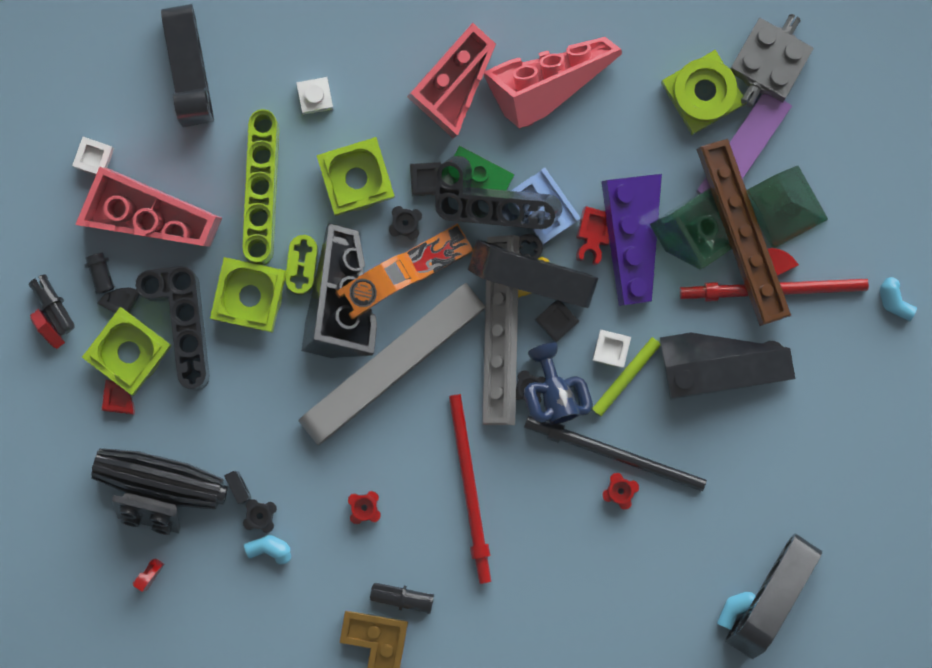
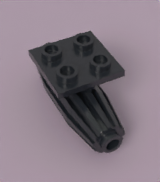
(155, 487)

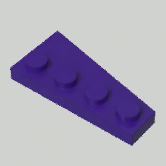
(630, 209)

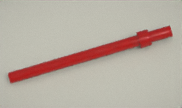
(713, 291)
(479, 550)

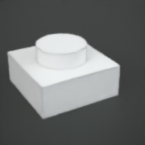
(314, 95)
(92, 155)
(611, 348)

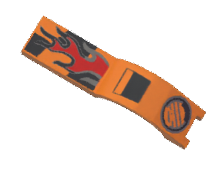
(405, 269)

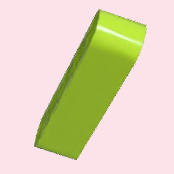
(261, 172)

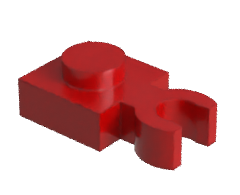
(594, 231)

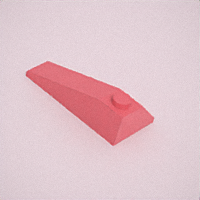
(539, 86)

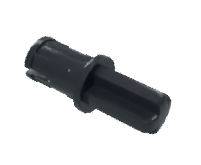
(52, 305)
(401, 597)

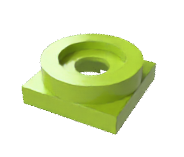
(696, 112)
(360, 155)
(232, 279)
(105, 357)

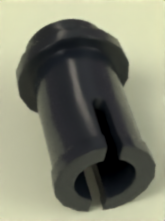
(99, 272)

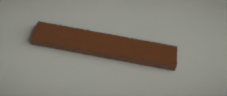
(743, 232)

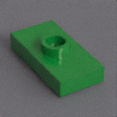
(484, 173)

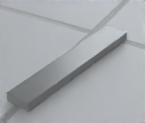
(500, 346)

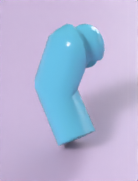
(892, 299)
(270, 545)
(735, 605)

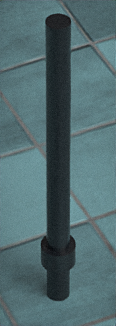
(558, 433)

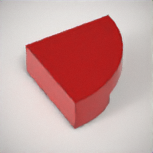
(782, 260)
(46, 329)
(117, 399)
(147, 577)

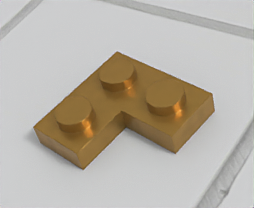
(381, 634)

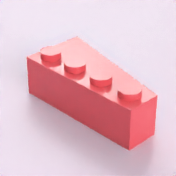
(137, 209)

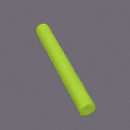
(626, 376)

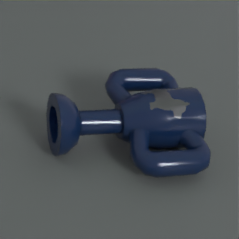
(556, 391)

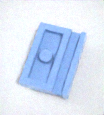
(544, 184)

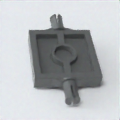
(771, 60)

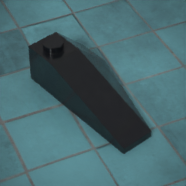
(328, 324)
(713, 364)

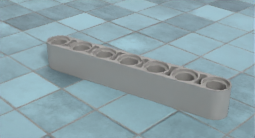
(391, 364)

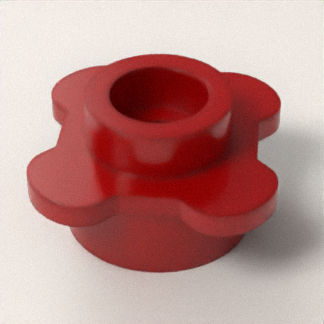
(612, 494)
(356, 502)

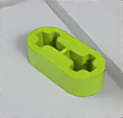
(294, 263)

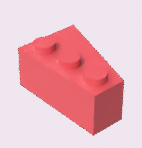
(453, 80)

